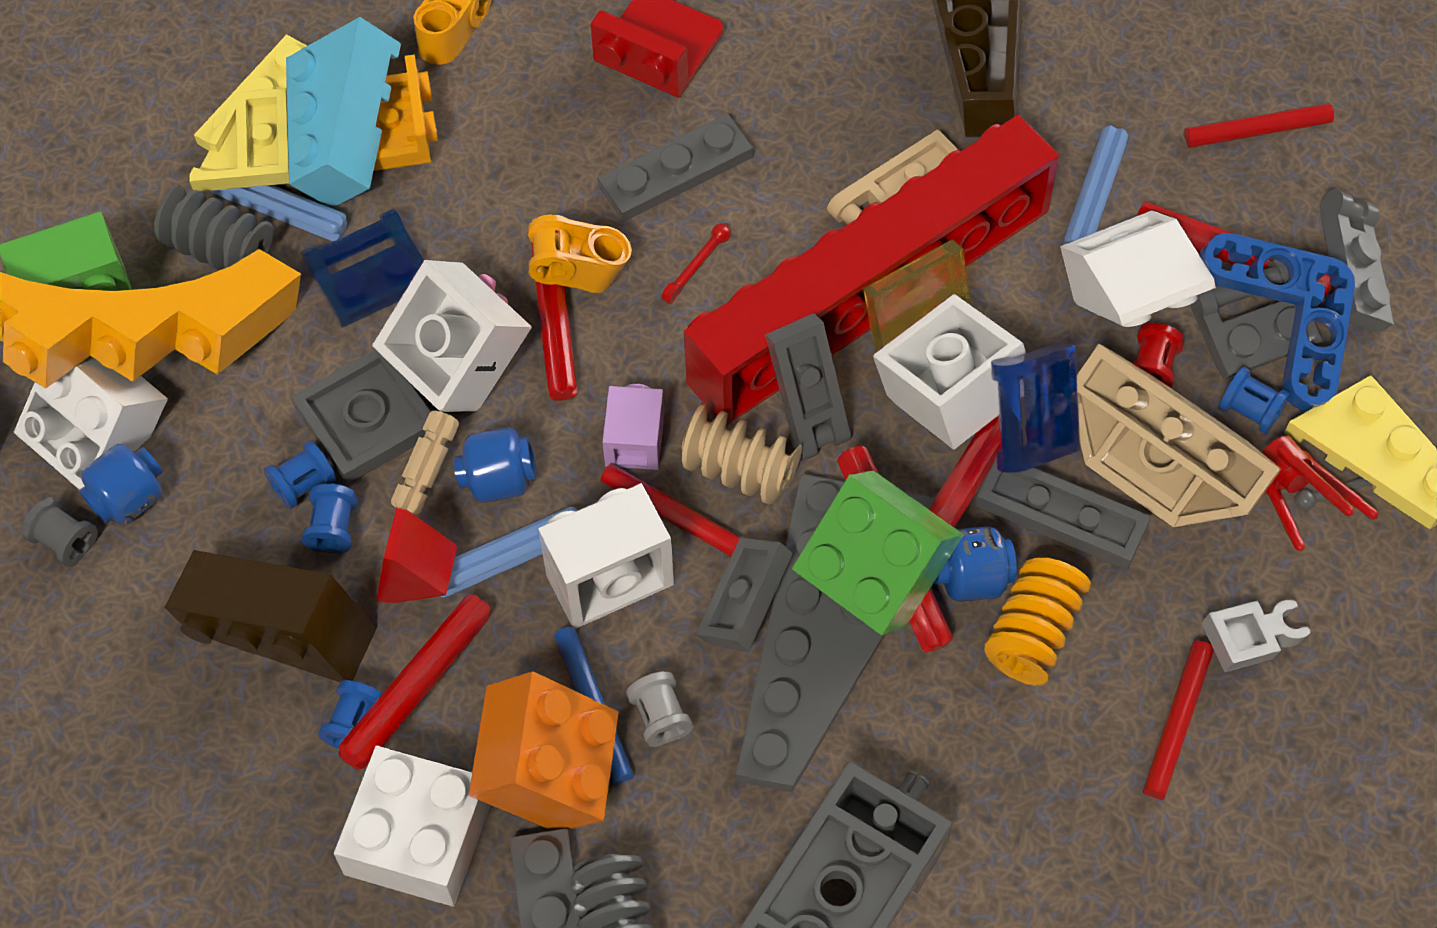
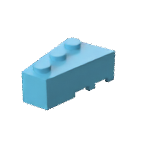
(335, 108)

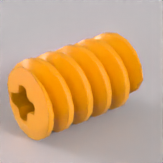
(1034, 619)

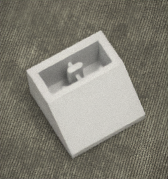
(1135, 269)
(87, 416)

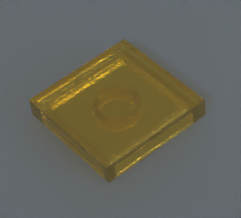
(914, 291)

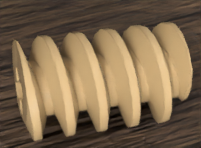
(737, 456)

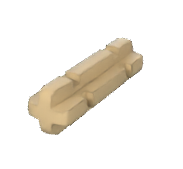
(425, 462)

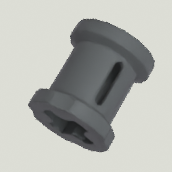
(59, 531)

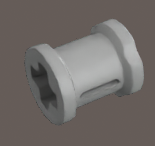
(659, 708)

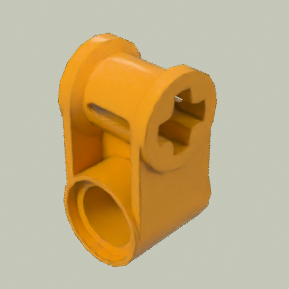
(446, 26)
(578, 255)

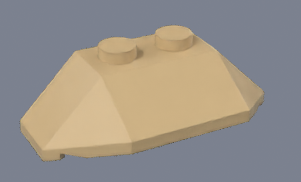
(1164, 446)

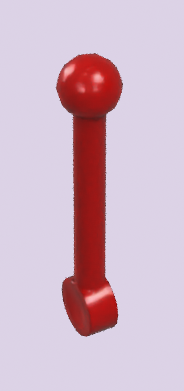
(720, 234)

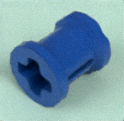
(1254, 400)
(299, 474)
(330, 518)
(351, 707)

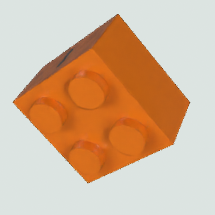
(544, 752)

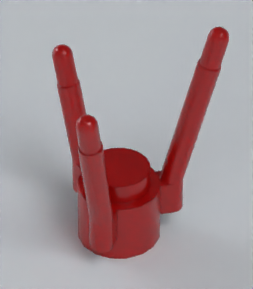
(1296, 472)

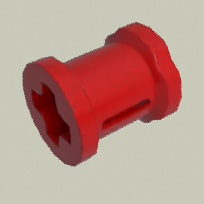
(1155, 354)

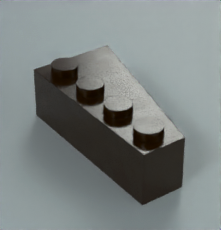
(982, 58)

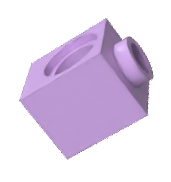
(633, 427)

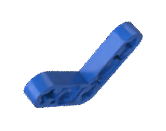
(1304, 292)

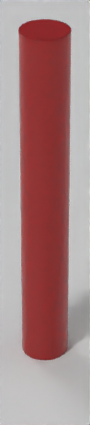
(1259, 125)
(675, 511)
(1178, 720)

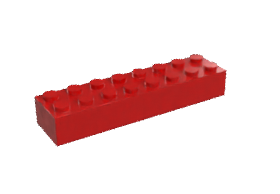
(970, 198)

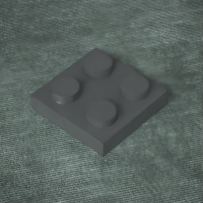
(363, 415)

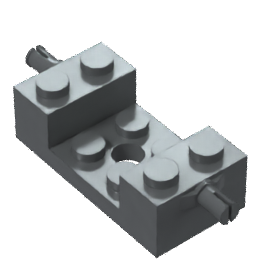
(865, 836)

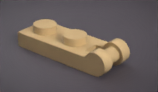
(890, 176)

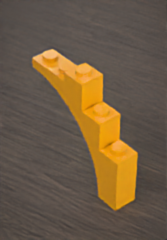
(206, 319)

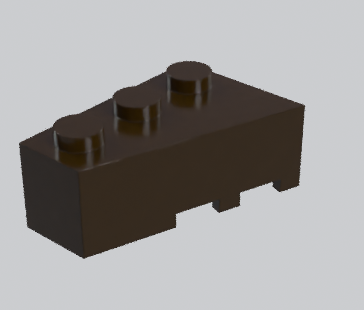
(273, 613)

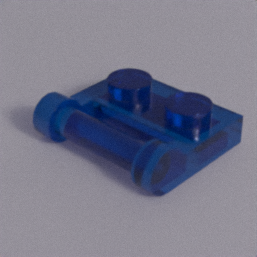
(371, 282)
(1049, 407)

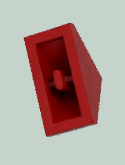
(415, 561)

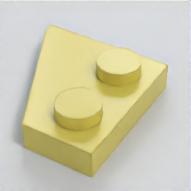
(248, 144)

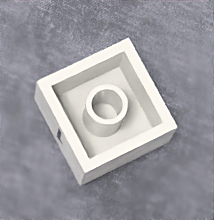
(451, 336)
(944, 370)
(607, 555)
(412, 827)

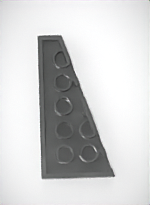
(807, 659)

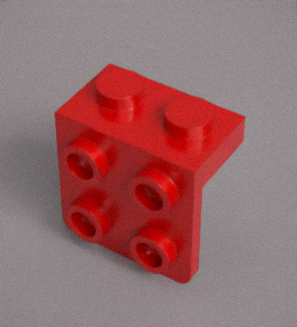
(655, 42)

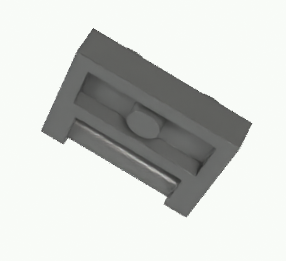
(1252, 337)

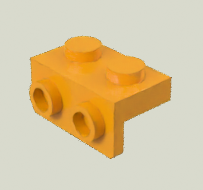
(403, 120)

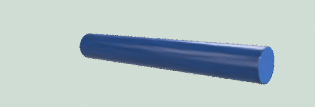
(585, 684)

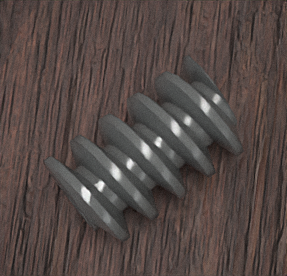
(208, 230)
(606, 892)

